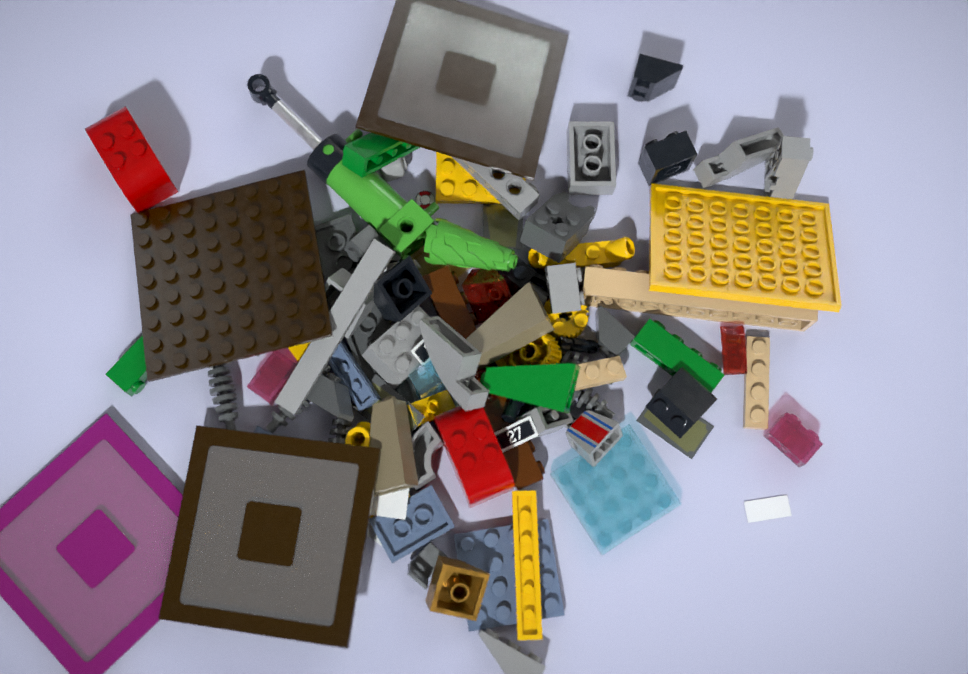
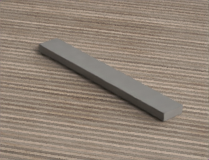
(341, 316)

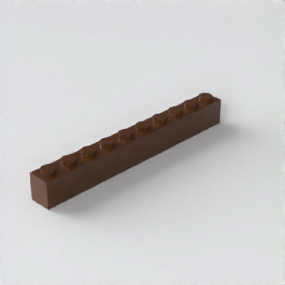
(452, 308)

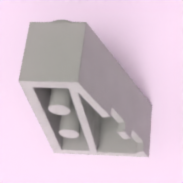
(786, 166)

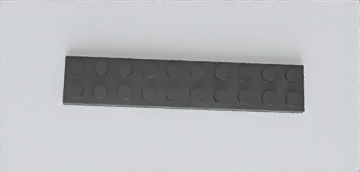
(332, 240)

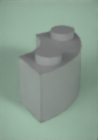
(425, 446)

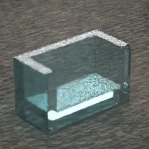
(426, 381)

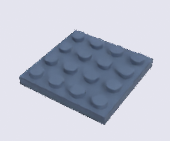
(494, 553)

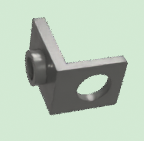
(423, 564)

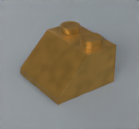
(456, 588)

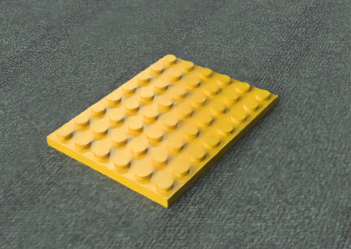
(742, 248)

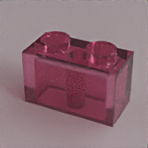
(272, 377)
(793, 439)

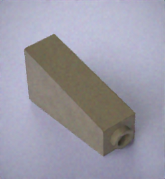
(511, 327)
(392, 435)

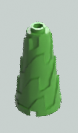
(463, 248)

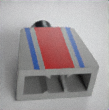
(593, 435)

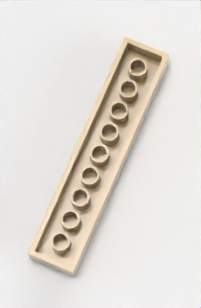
(630, 292)

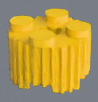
(573, 327)
(545, 352)

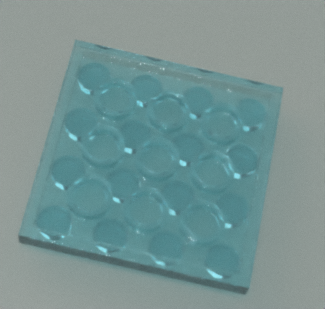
(617, 494)

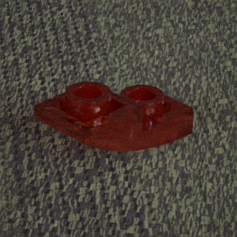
(733, 350)

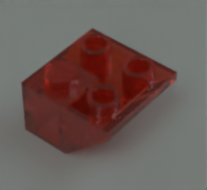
(485, 292)

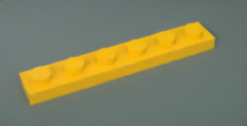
(526, 565)

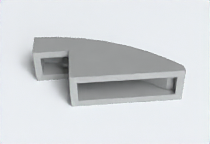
(737, 157)
(454, 362)

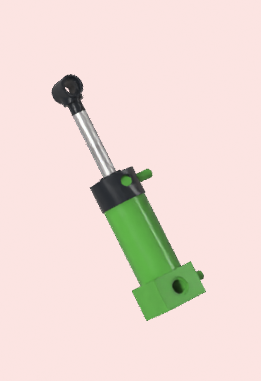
(368, 196)

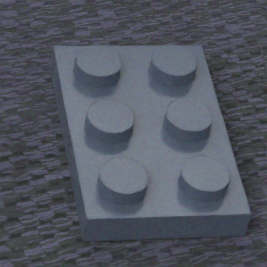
(423, 523)

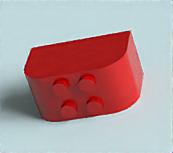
(131, 160)
(474, 454)

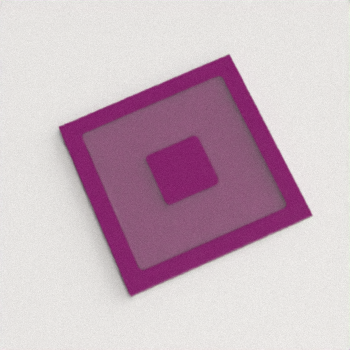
(90, 549)

